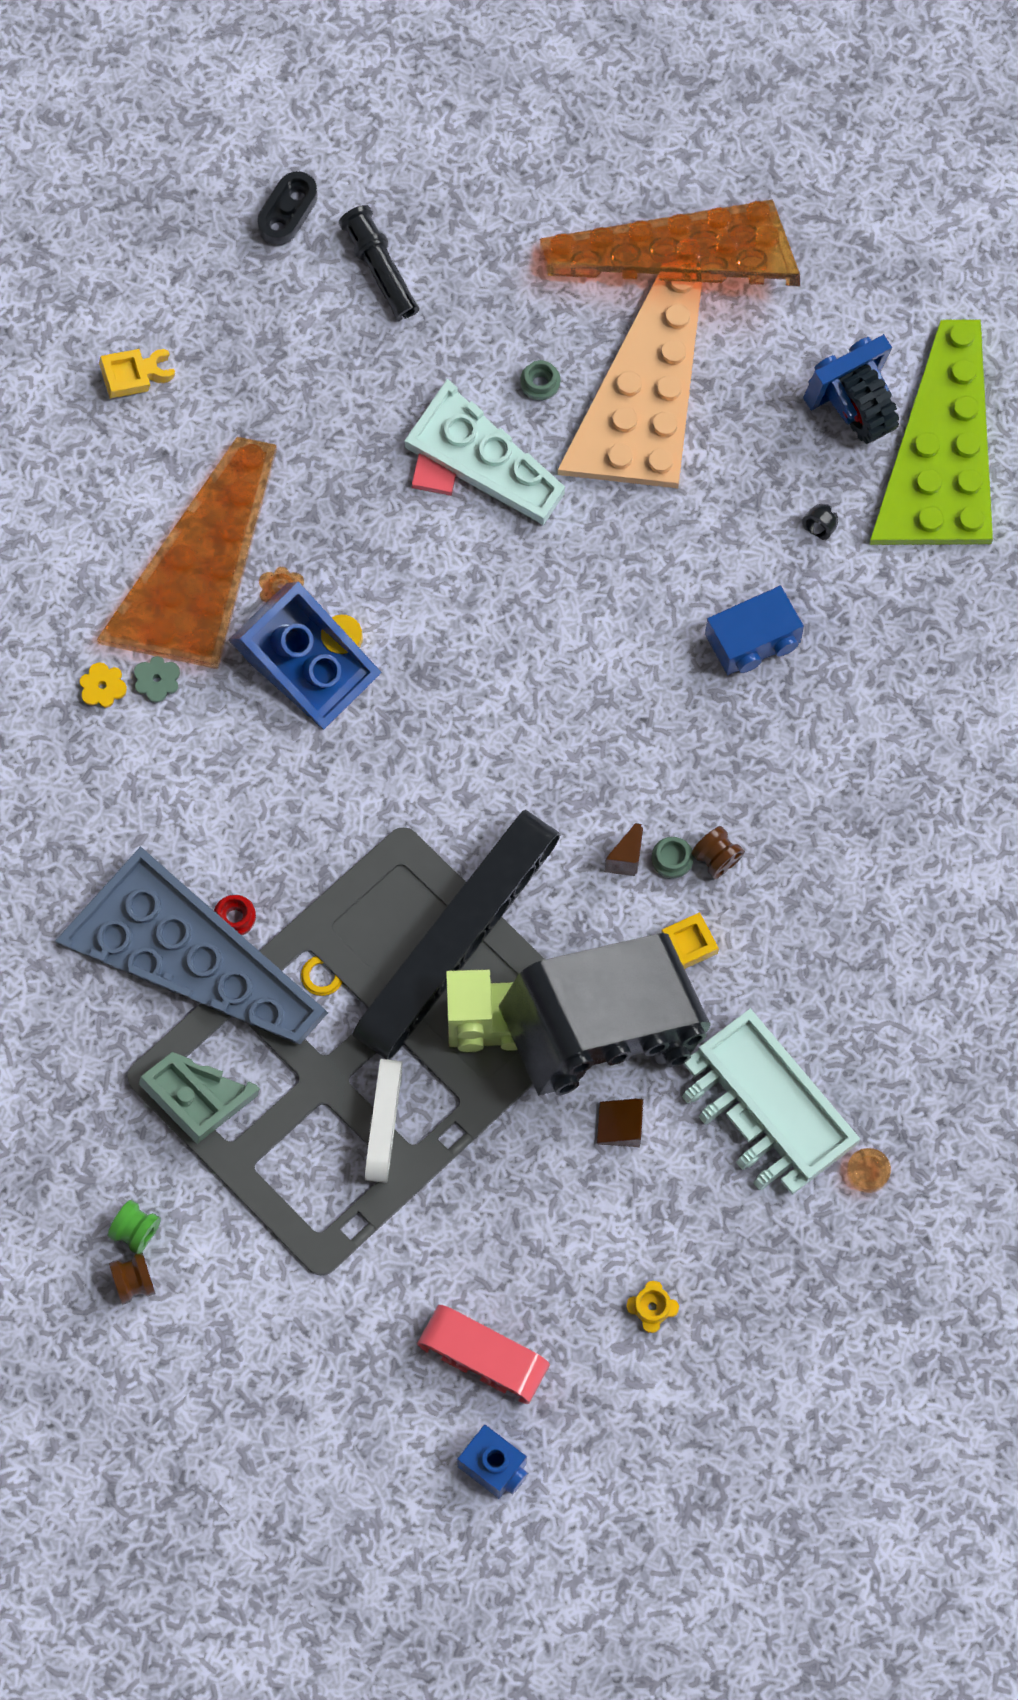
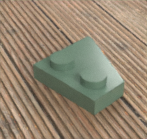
(195, 1094)

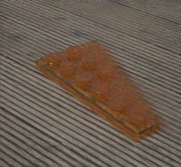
(682, 247)
(193, 581)

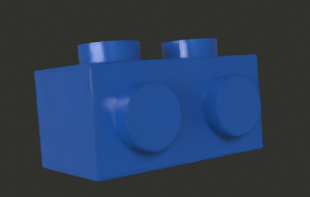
(754, 631)

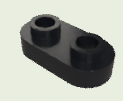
(286, 210)

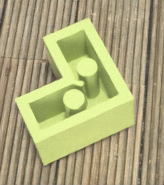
(474, 1011)

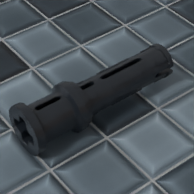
(372, 248)

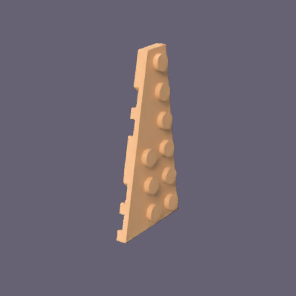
(642, 405)

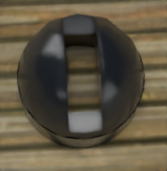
(822, 514)

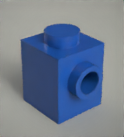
(493, 1463)

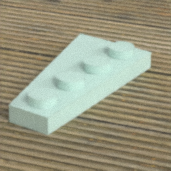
(482, 455)

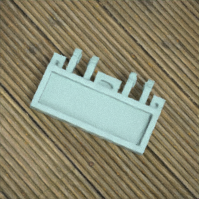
(773, 1100)

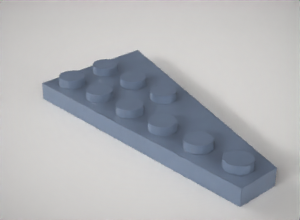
(173, 939)

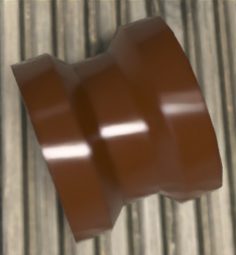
(717, 852)
(132, 1278)

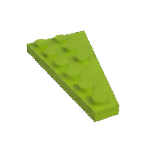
(943, 462)

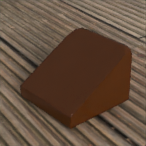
(626, 854)
(620, 1122)

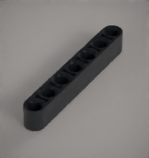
(456, 934)

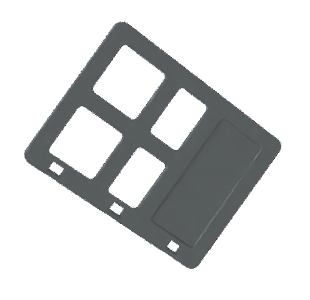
(363, 936)

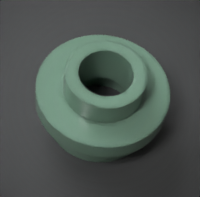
(540, 369)

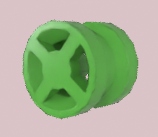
(134, 1227)

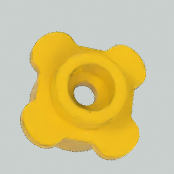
(654, 1294)

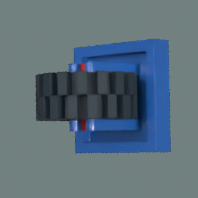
(857, 388)

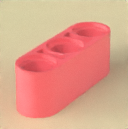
(485, 1352)

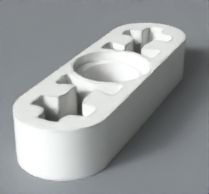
(383, 1120)

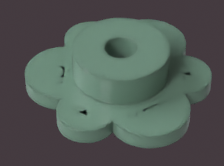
(157, 668)

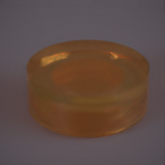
(868, 1170)

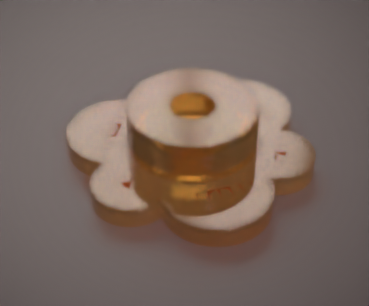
(270, 581)

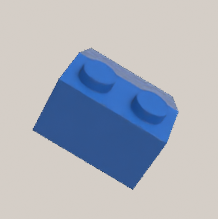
(289, 652)

